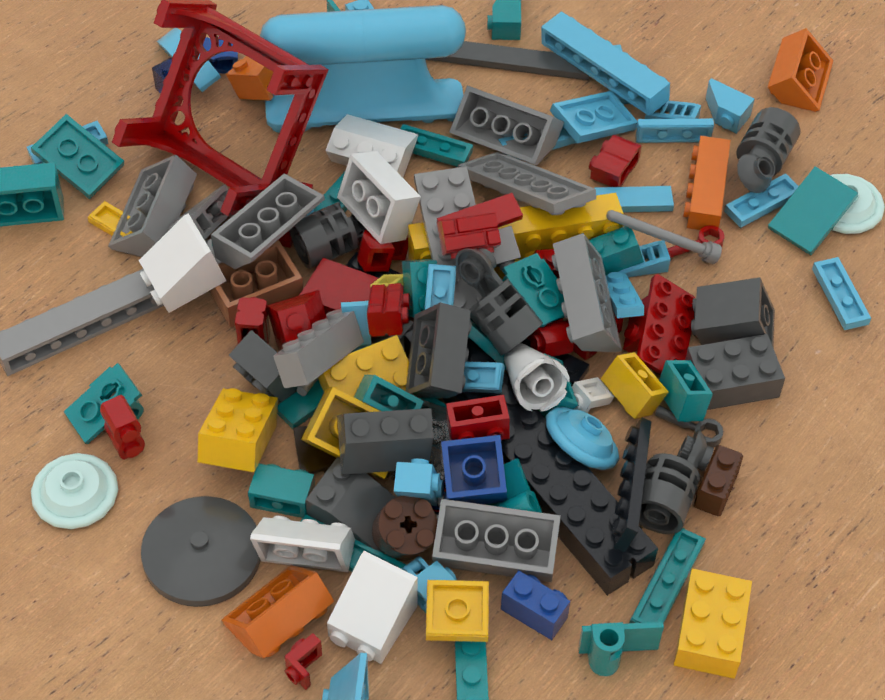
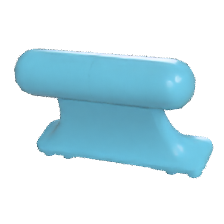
(372, 63)

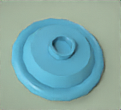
(582, 437)

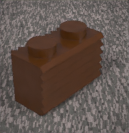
(718, 480)

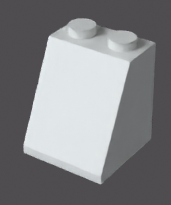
(180, 266)
(373, 607)

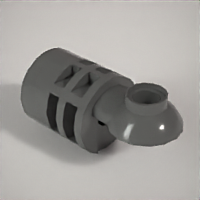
(766, 147)
(325, 235)
(502, 311)
(672, 484)

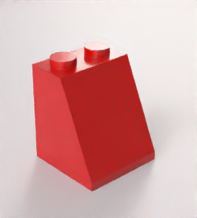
(295, 316)

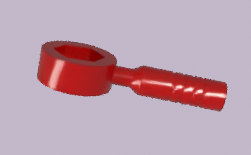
(704, 231)

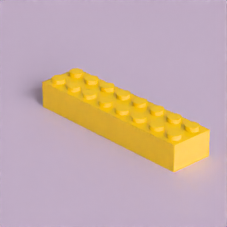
(539, 228)

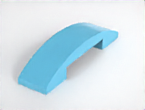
(207, 74)

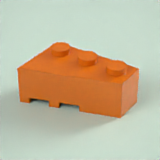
(250, 80)

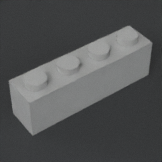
(318, 348)

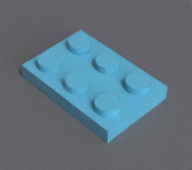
(594, 116)

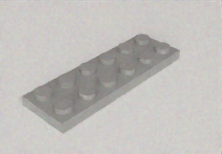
(529, 183)
(443, 194)

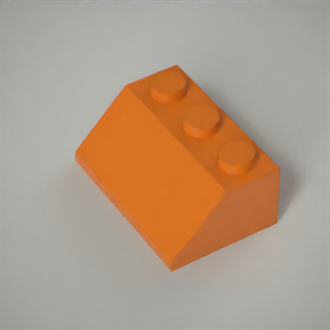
(800, 71)
(279, 610)

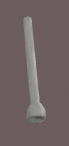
(708, 251)

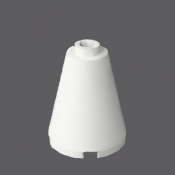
(535, 378)

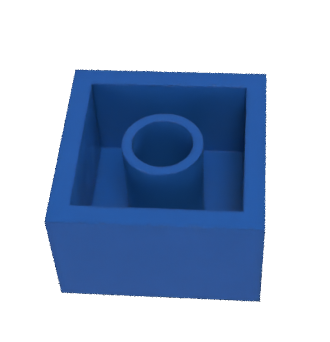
(474, 470)

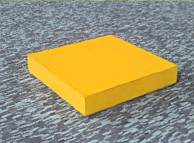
(457, 610)

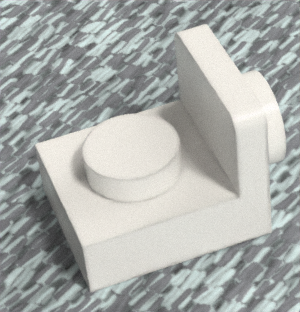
(591, 394)

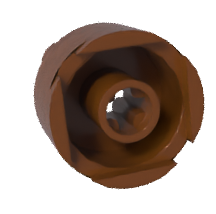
(416, 515)

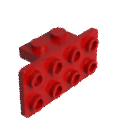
(664, 328)

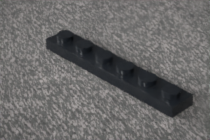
(632, 486)

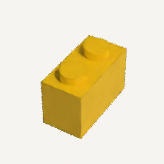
(634, 385)

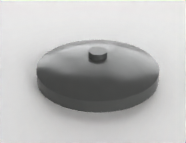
(200, 551)

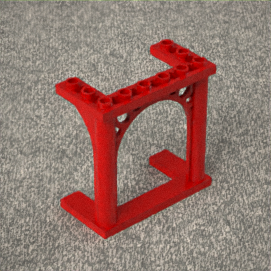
(288, 78)

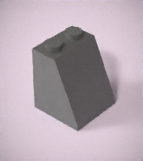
(732, 311)

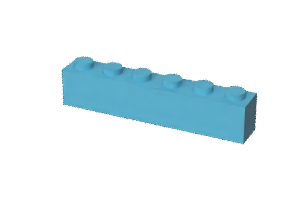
(605, 63)

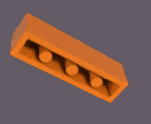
(708, 182)

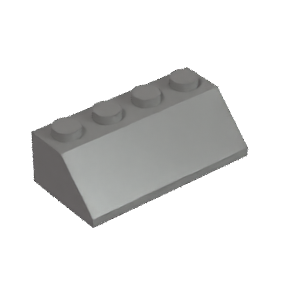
(489, 118)
(153, 205)
(263, 221)
(585, 295)
(496, 539)

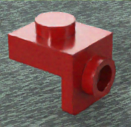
(301, 656)

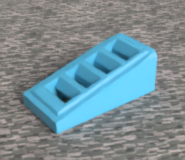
(677, 110)
(654, 265)

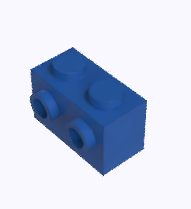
(535, 604)

